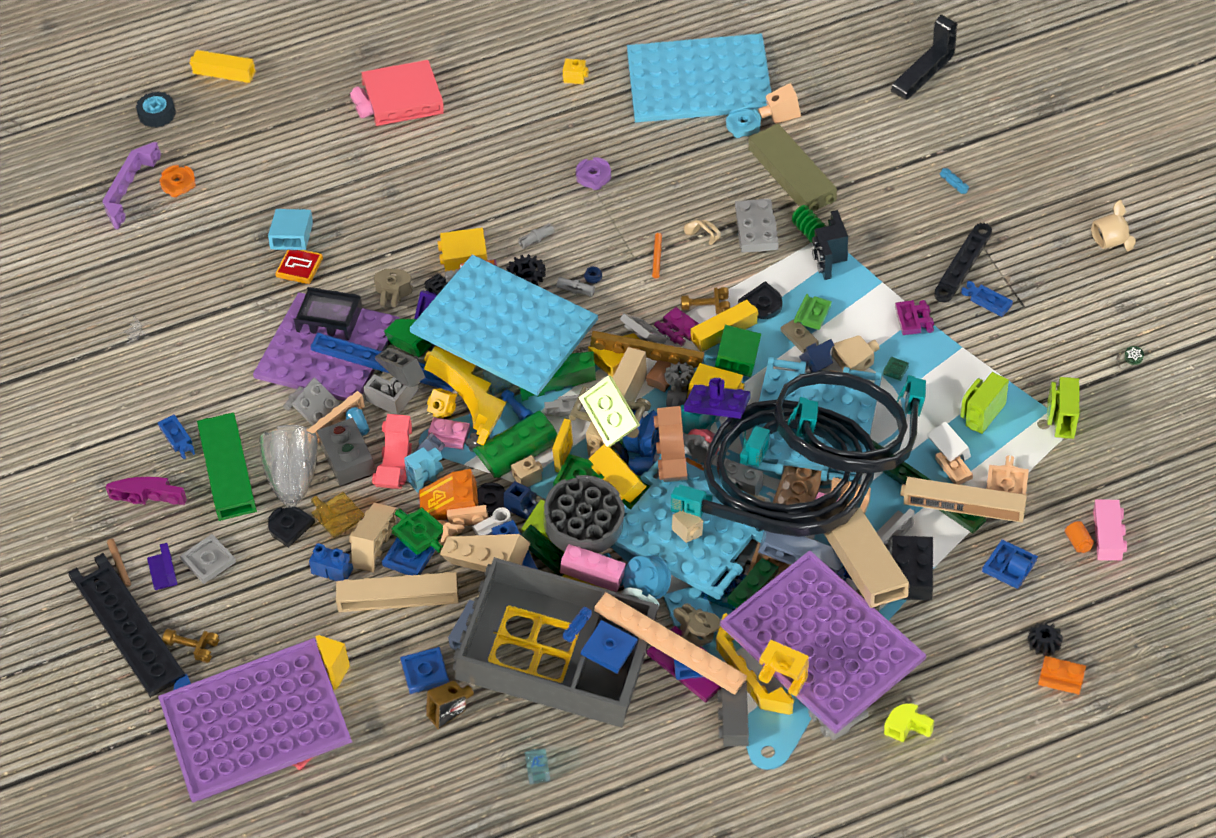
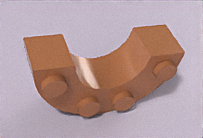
(671, 445)

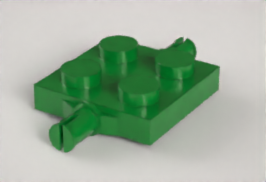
(418, 530)

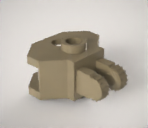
(391, 286)
(696, 623)

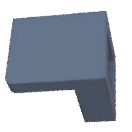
(431, 442)

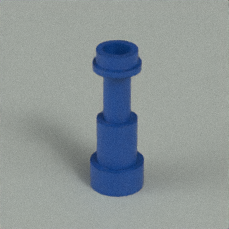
(518, 408)

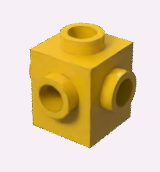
(441, 403)

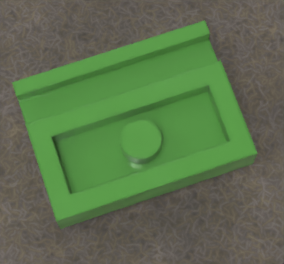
(812, 312)

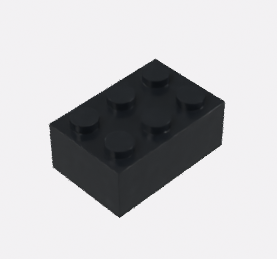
(915, 560)

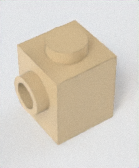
(527, 471)
(687, 526)

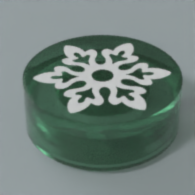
(1134, 355)

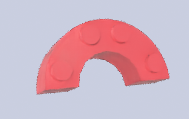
(397, 447)

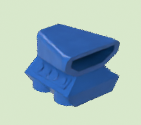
(646, 440)

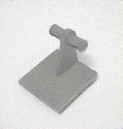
(312, 401)

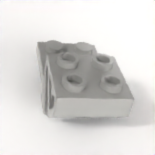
(756, 225)

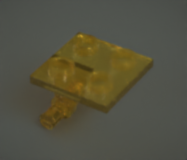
(337, 514)

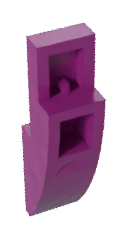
(140, 489)

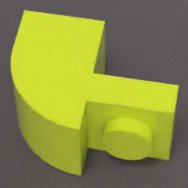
(906, 718)

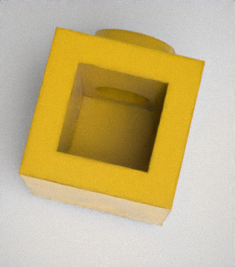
(575, 71)

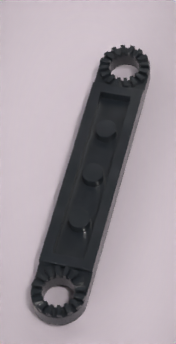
(963, 262)

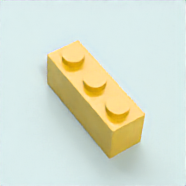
(617, 473)

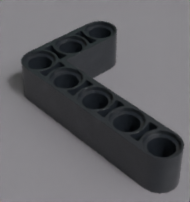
(931, 61)

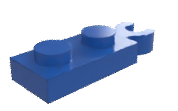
(987, 298)
(176, 435)

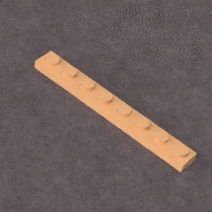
(670, 643)

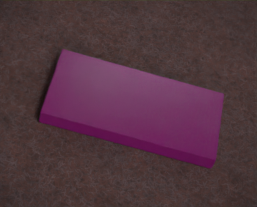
(700, 686)

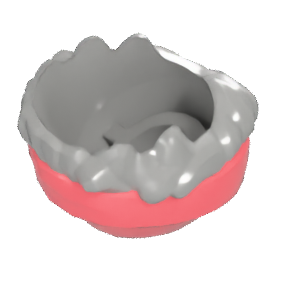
(698, 442)

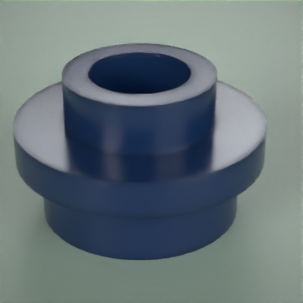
(593, 274)

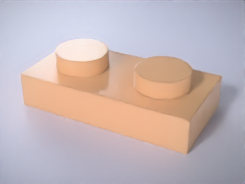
(955, 470)
(468, 515)

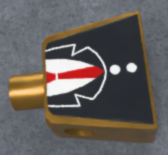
(447, 702)

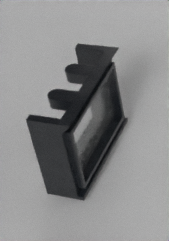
(329, 310)

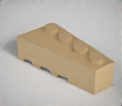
(479, 550)

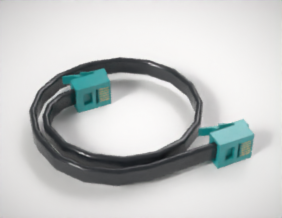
(850, 461)

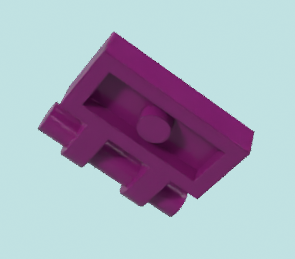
(908, 317)
(679, 322)

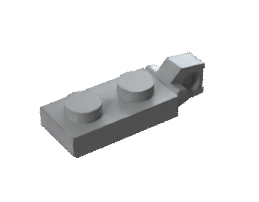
(561, 406)

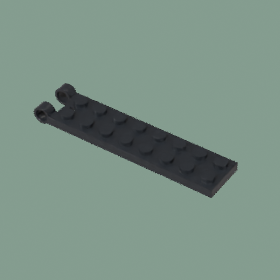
(128, 627)

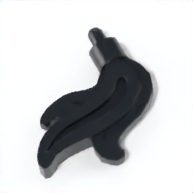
(621, 451)

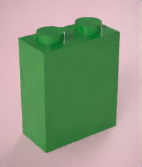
(738, 350)

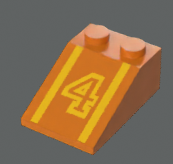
(449, 493)

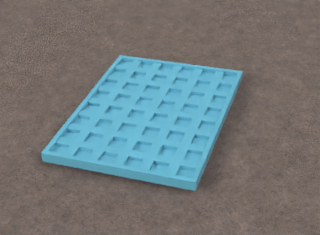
(698, 77)
(504, 324)

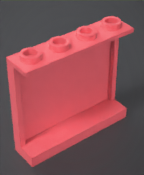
(403, 92)

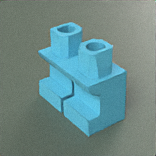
(422, 467)

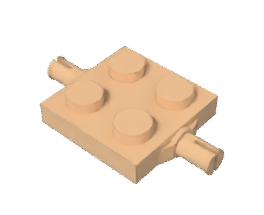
(1007, 478)

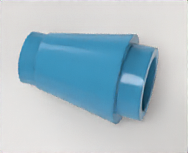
(359, 419)

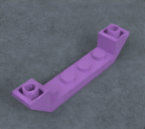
(144, 155)

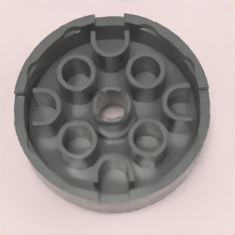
(583, 514)

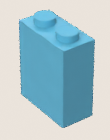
(290, 229)

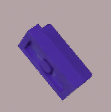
(162, 569)

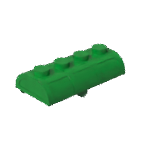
(516, 443)

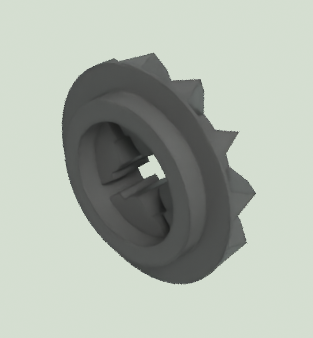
(672, 376)

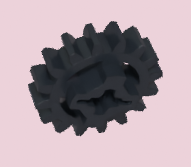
(526, 268)

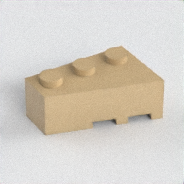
(370, 535)

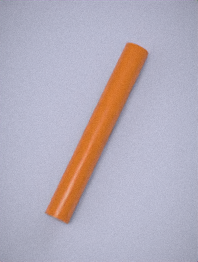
(657, 255)

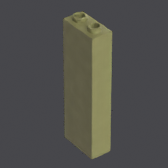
(792, 168)

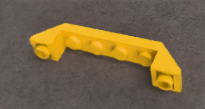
(776, 701)

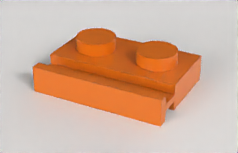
(1062, 675)

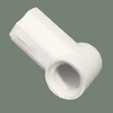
(484, 527)

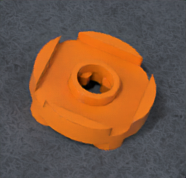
(176, 188)

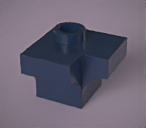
(818, 356)
(520, 500)

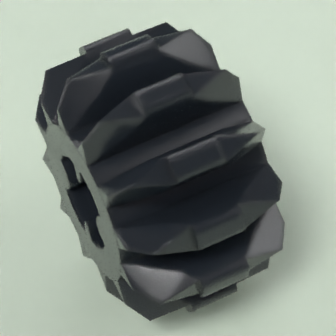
(1045, 639)

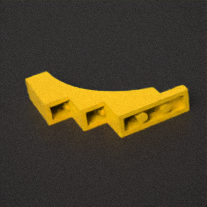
(474, 391)

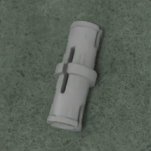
(536, 235)
(575, 286)

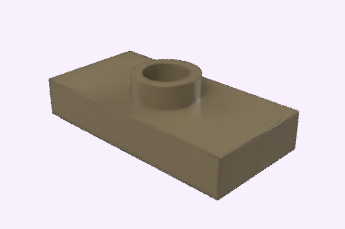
(798, 335)

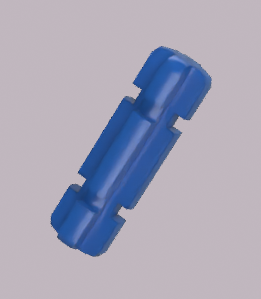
(577, 624)

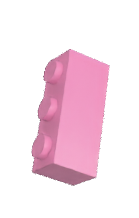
(1109, 530)
(592, 568)

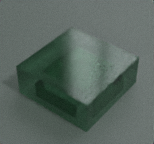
(896, 368)

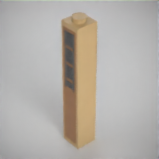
(964, 499)

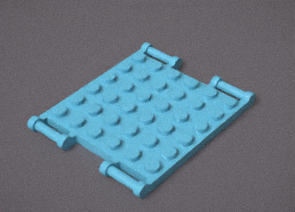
(837, 398)
(698, 562)

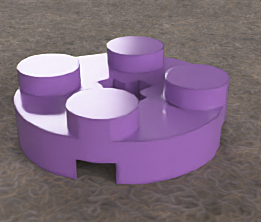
(596, 180)

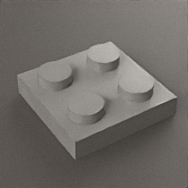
(644, 330)
(208, 558)

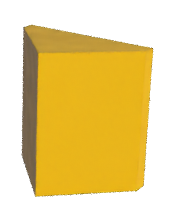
(334, 659)

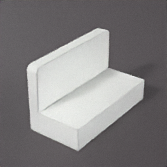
(949, 442)

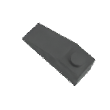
(401, 366)

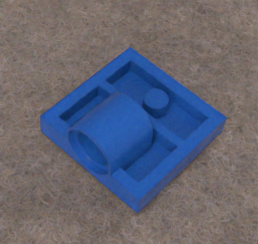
(1009, 564)

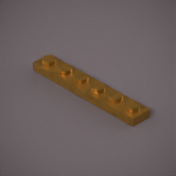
(653, 350)

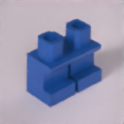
(330, 563)

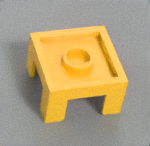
(785, 661)

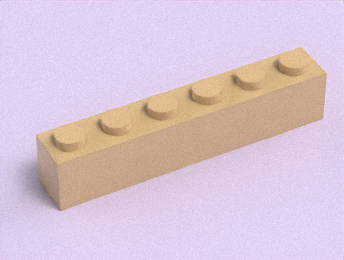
(397, 592)

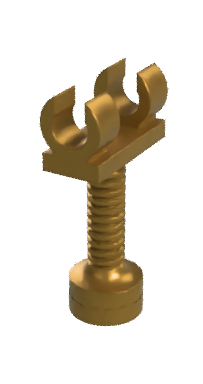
(721, 293)
(171, 637)

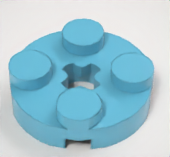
(751, 118)

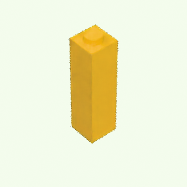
(222, 66)
(710, 331)

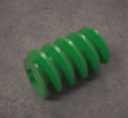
(806, 221)

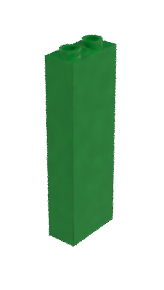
(226, 466)

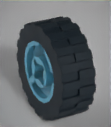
(156, 109)

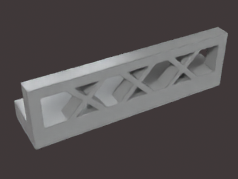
(896, 526)

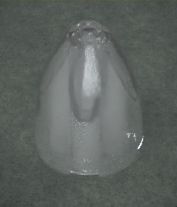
(289, 461)

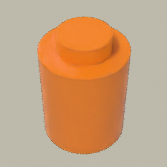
(1079, 537)

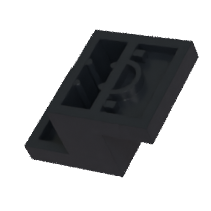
(830, 245)

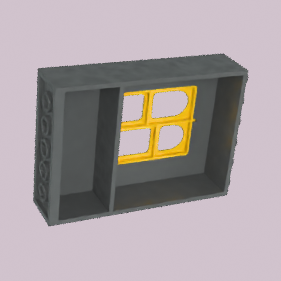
(552, 600)

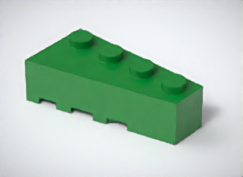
(576, 370)

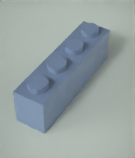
(791, 548)

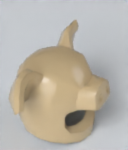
(1113, 229)

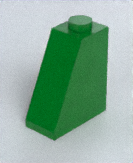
(400, 336)

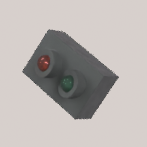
(346, 451)

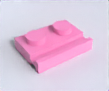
(450, 432)

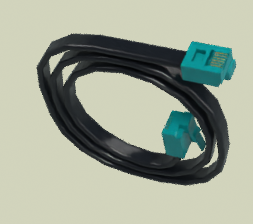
(792, 519)

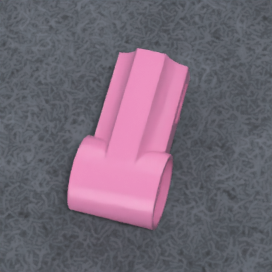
(362, 102)

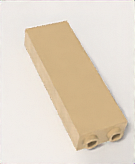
(629, 379)
(868, 561)

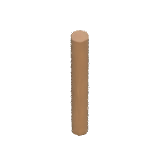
(118, 562)

